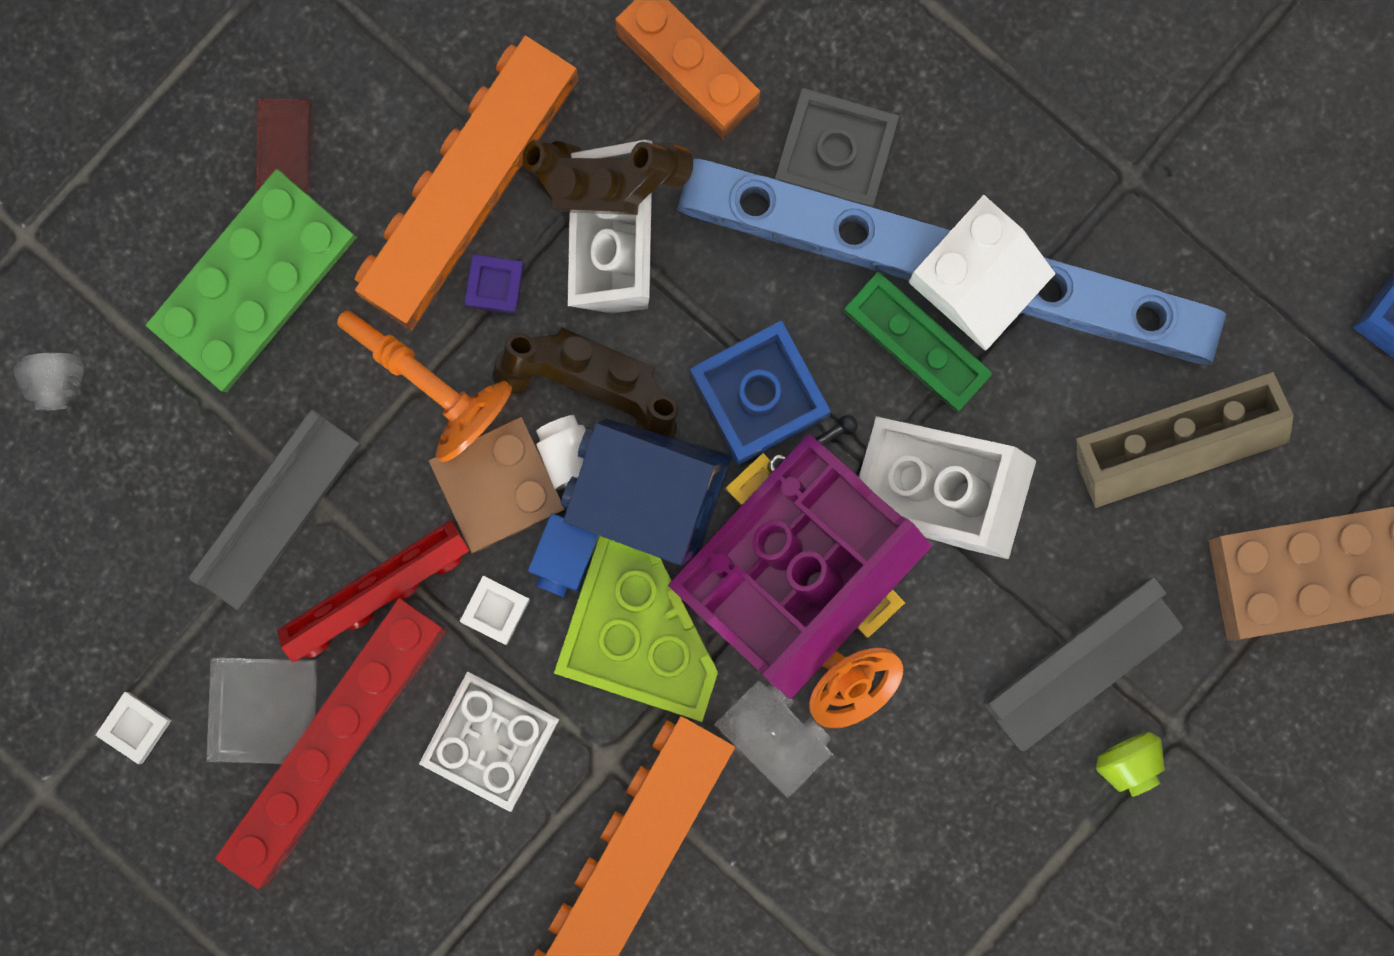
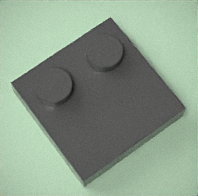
(837, 147)

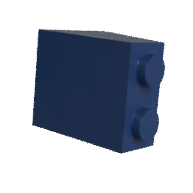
(645, 490)

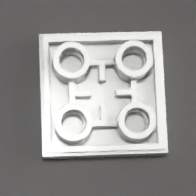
(489, 741)

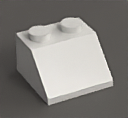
(983, 273)

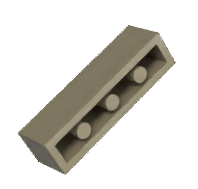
(1184, 440)

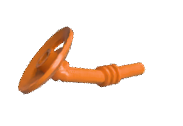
(464, 413)
(854, 684)

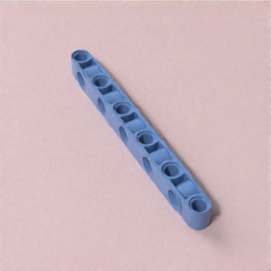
(901, 244)

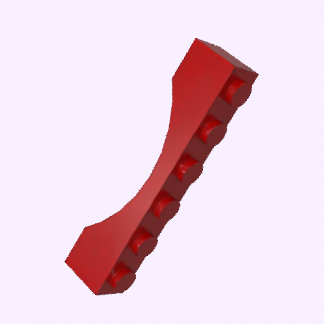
(329, 744)

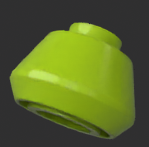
(1133, 763)

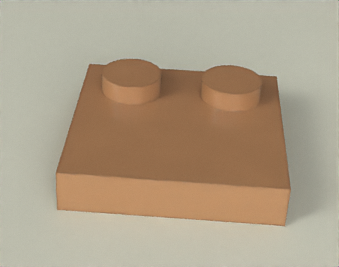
(497, 486)

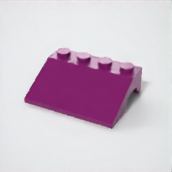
(800, 566)

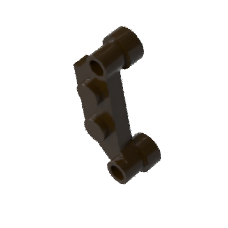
(606, 184)
(591, 371)

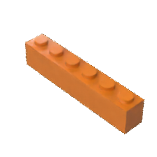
(466, 183)
(640, 842)

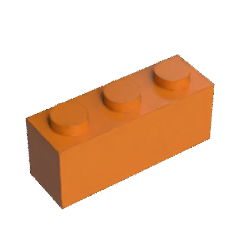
(688, 63)

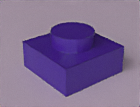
(494, 284)

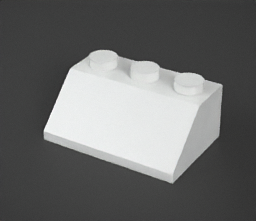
(610, 252)

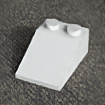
(949, 484)

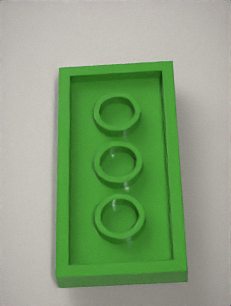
(251, 281)

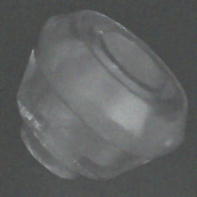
(49, 379)

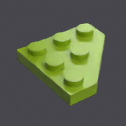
(636, 635)

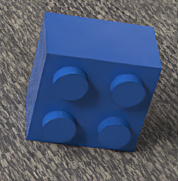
(759, 393)

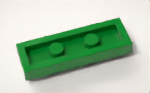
(917, 342)

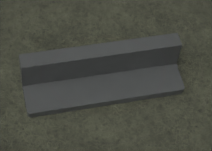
(275, 510)
(1084, 665)

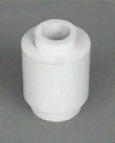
(560, 448)

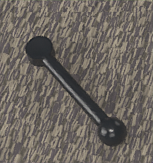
(846, 425)

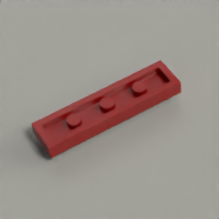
(357, 601)

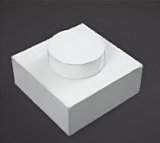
(494, 610)
(133, 727)

